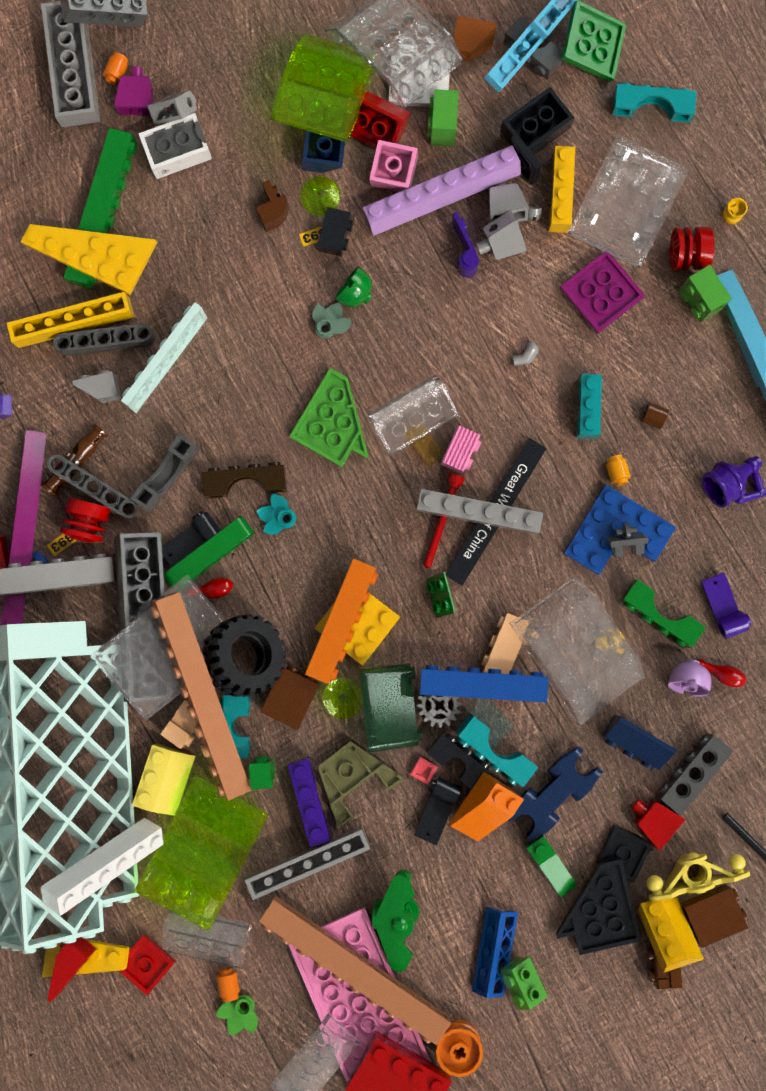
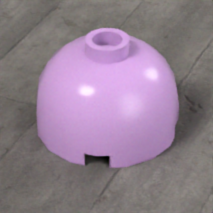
(690, 677)

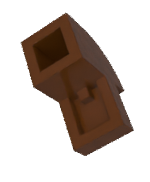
(275, 211)

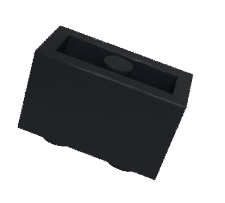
(335, 231)

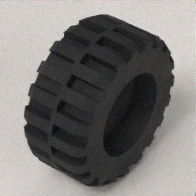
(268, 651)

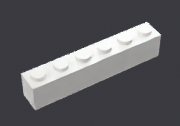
(101, 866)

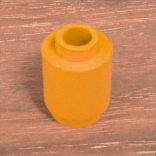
(618, 470)

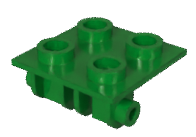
(440, 595)

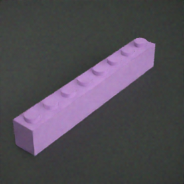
(443, 190)

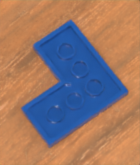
(605, 516)

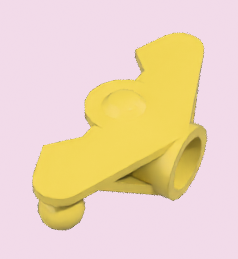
(701, 883)

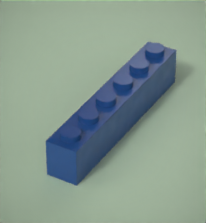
(484, 685)

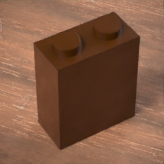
(290, 697)
(715, 915)

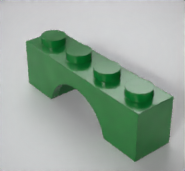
(641, 599)

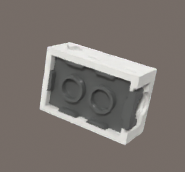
(175, 146)

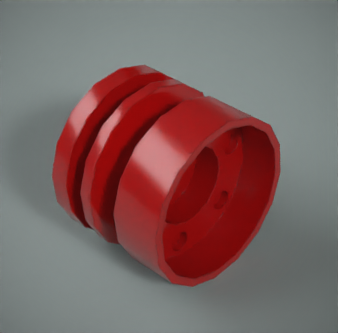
(691, 248)
(84, 520)

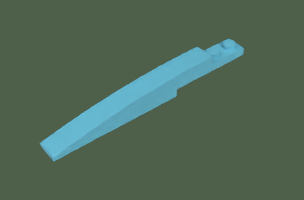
(527, 43)
(746, 329)

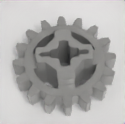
(432, 712)

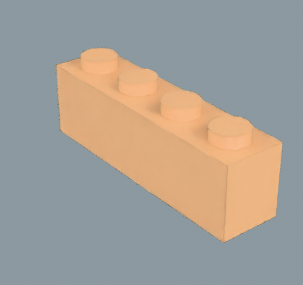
(504, 647)

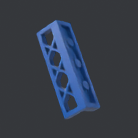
(491, 952)

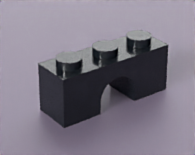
(445, 749)

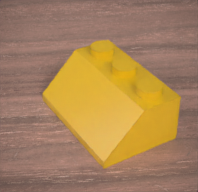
(669, 933)

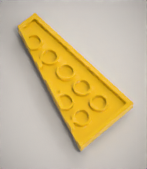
(103, 256)

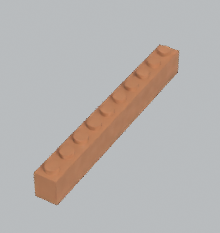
(201, 695)
(355, 970)

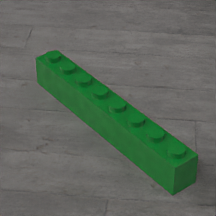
(105, 193)

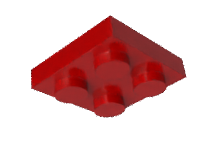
(147, 964)

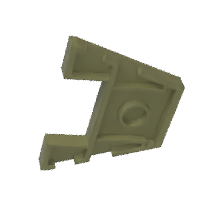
(347, 771)

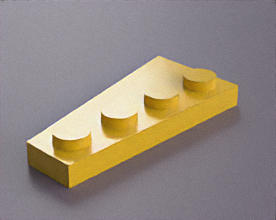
(105, 959)

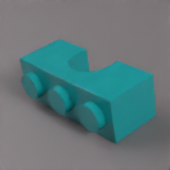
(589, 415)
(232, 709)

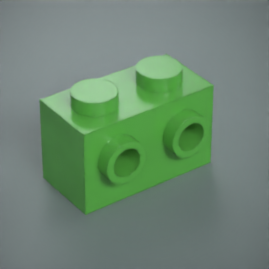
(523, 983)

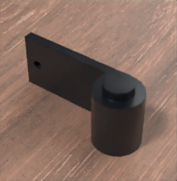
(190, 539)
(437, 810)

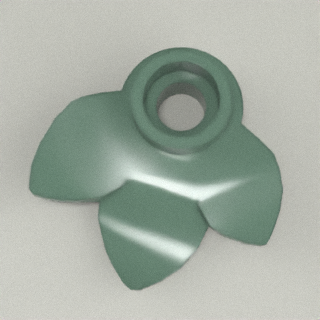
(331, 318)

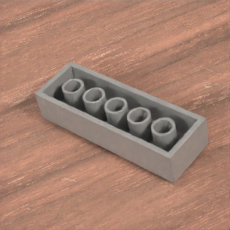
(70, 68)

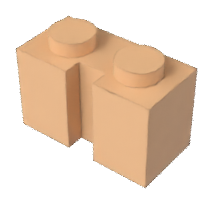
(180, 728)

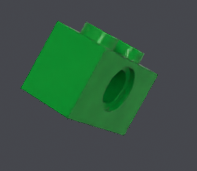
(262, 773)

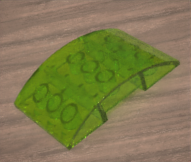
(322, 88)
(201, 853)

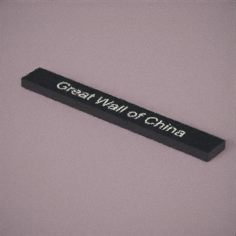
(506, 496)

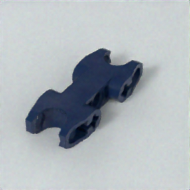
(555, 792)

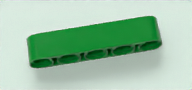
(210, 552)

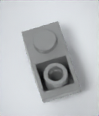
(101, 387)

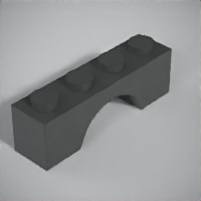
(176, 460)

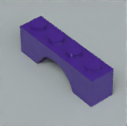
(309, 802)

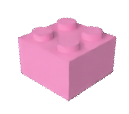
(393, 166)

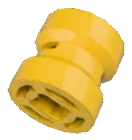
(738, 208)

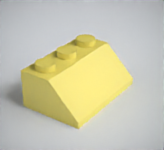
(163, 779)

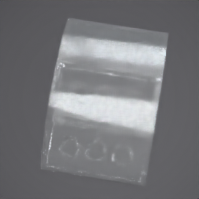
(137, 654)

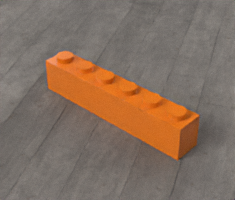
(341, 621)

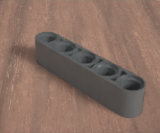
(94, 343)
(86, 478)

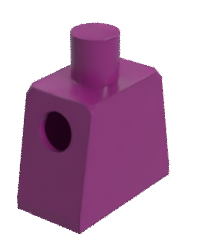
(134, 94)

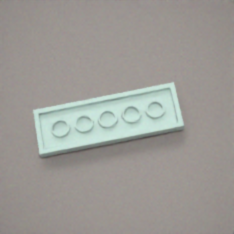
(166, 356)

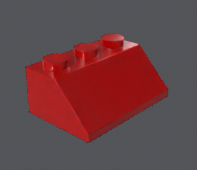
(379, 121)

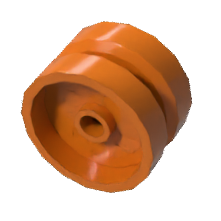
(457, 1060)

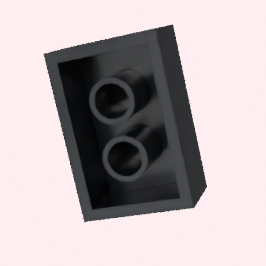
(538, 121)

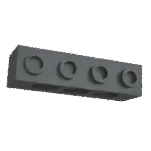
(105, 12)
(719, 754)

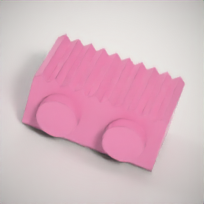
(460, 450)

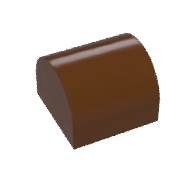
(655, 415)

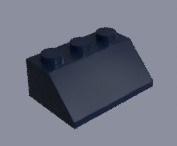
(322, 153)
(637, 743)

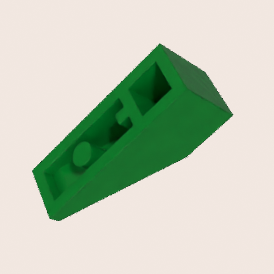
(551, 865)

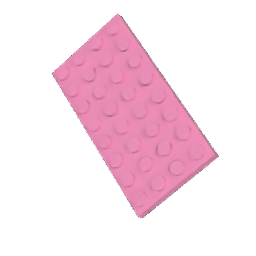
(346, 1006)

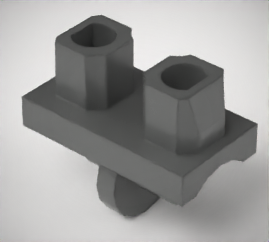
(625, 538)

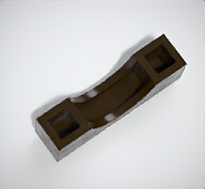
(219, 482)

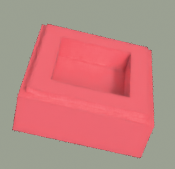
(423, 770)

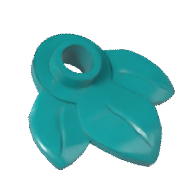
(274, 515)

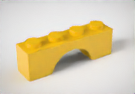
(562, 189)

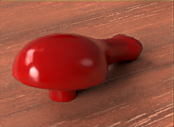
(217, 587)
(726, 674)

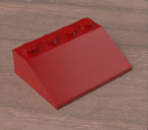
(395, 1068)

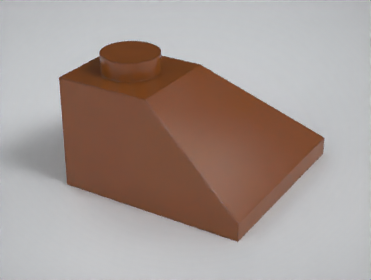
(473, 37)

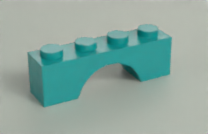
(677, 103)
(516, 766)

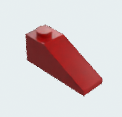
(68, 963)

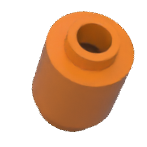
(115, 68)
(227, 984)

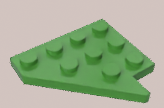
(331, 422)

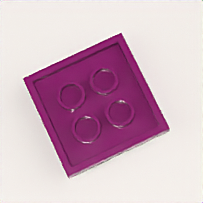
(602, 292)

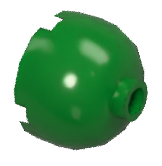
(356, 289)

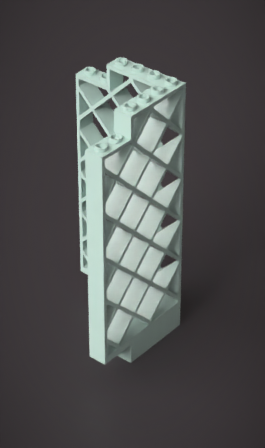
(19, 854)

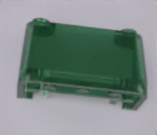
(389, 707)

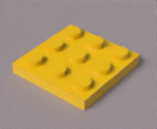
(369, 632)

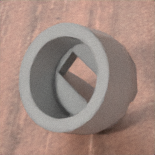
(534, 212)

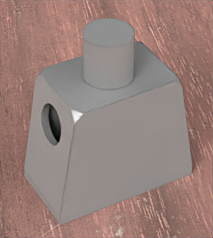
(181, 105)
(506, 198)
(502, 237)

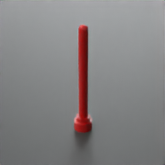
(454, 483)

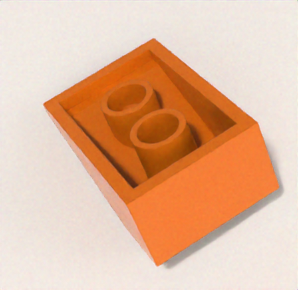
(485, 808)

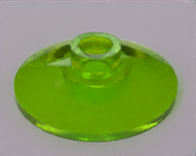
(318, 204)
(332, 701)

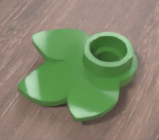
(237, 1016)

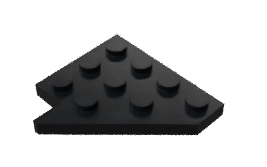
(603, 911)

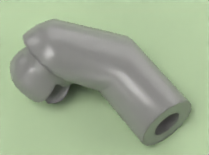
(528, 355)

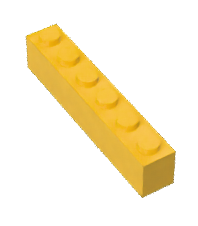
(70, 319)

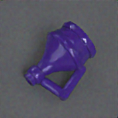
(728, 482)

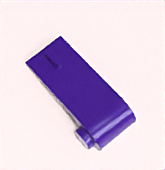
(468, 259)
(724, 607)

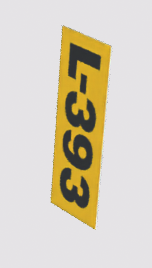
(311, 236)
(60, 544)

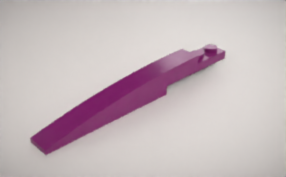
(25, 519)

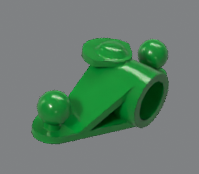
(395, 920)

